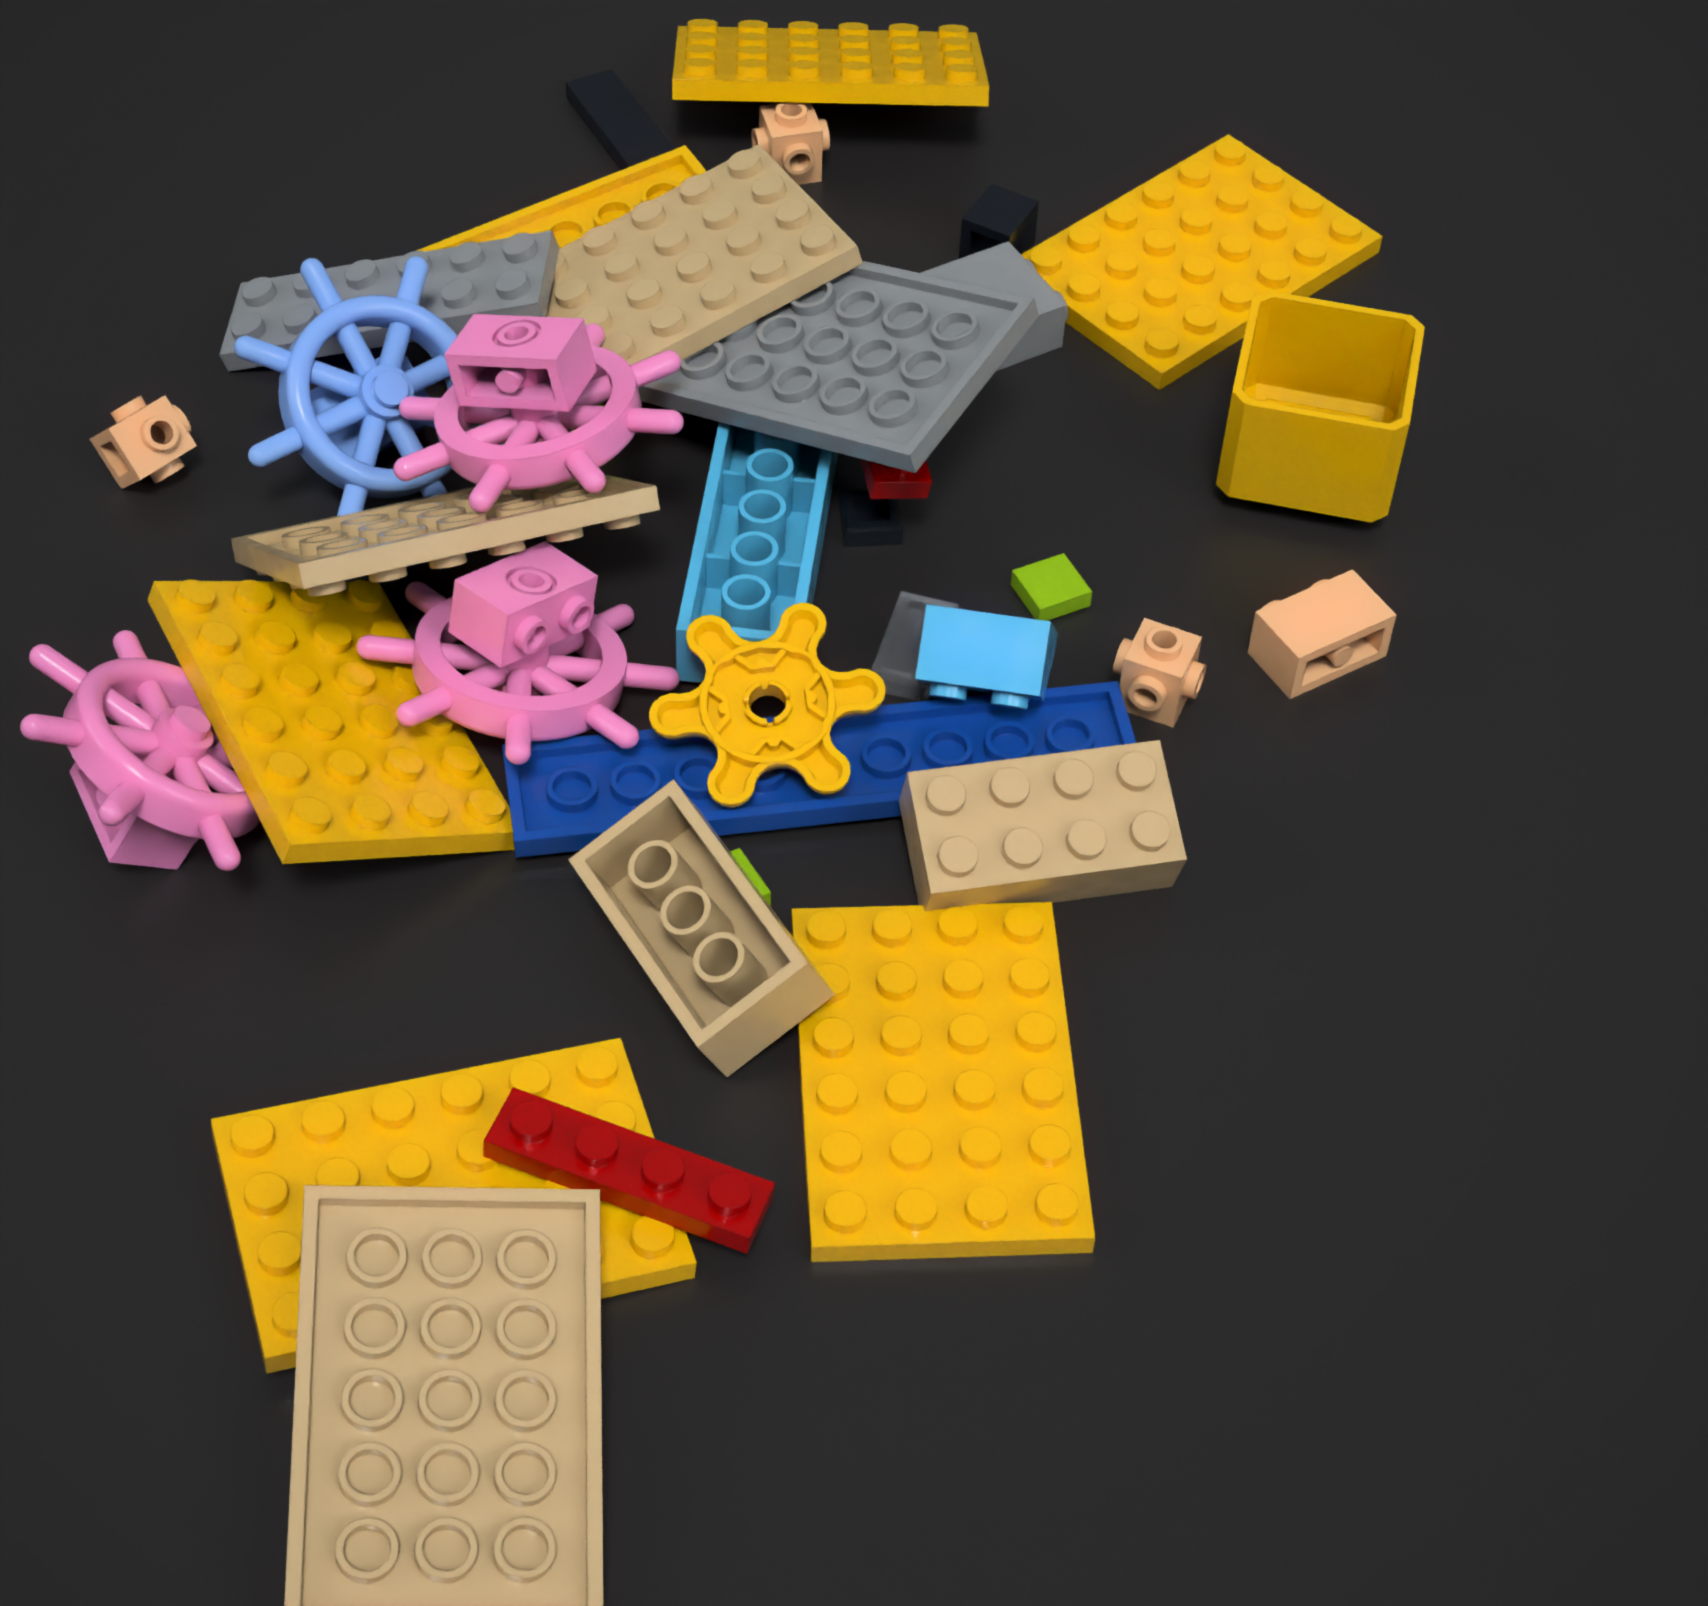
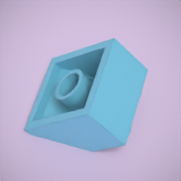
(985, 655)

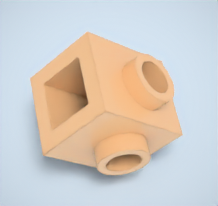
(793, 139)
(144, 441)
(1159, 671)

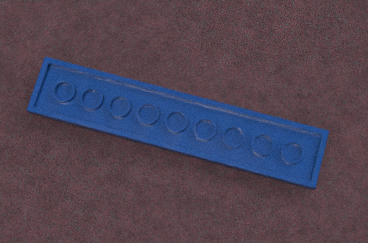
(588, 783)

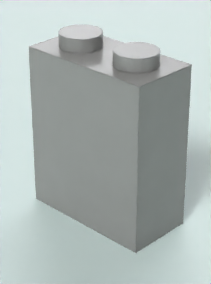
(1010, 272)

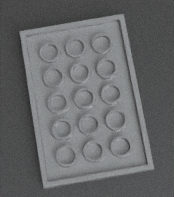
(857, 365)

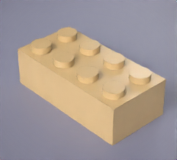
(1043, 827)
(700, 929)

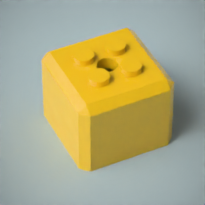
(1320, 406)

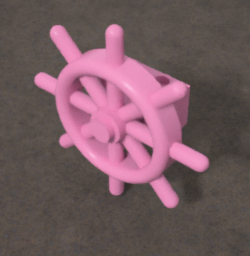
(528, 389)
(517, 631)
(152, 772)

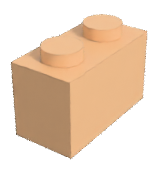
(1321, 633)

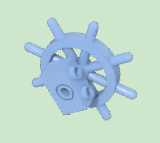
(355, 415)

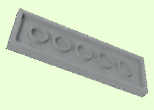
(463, 280)

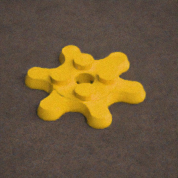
(776, 667)

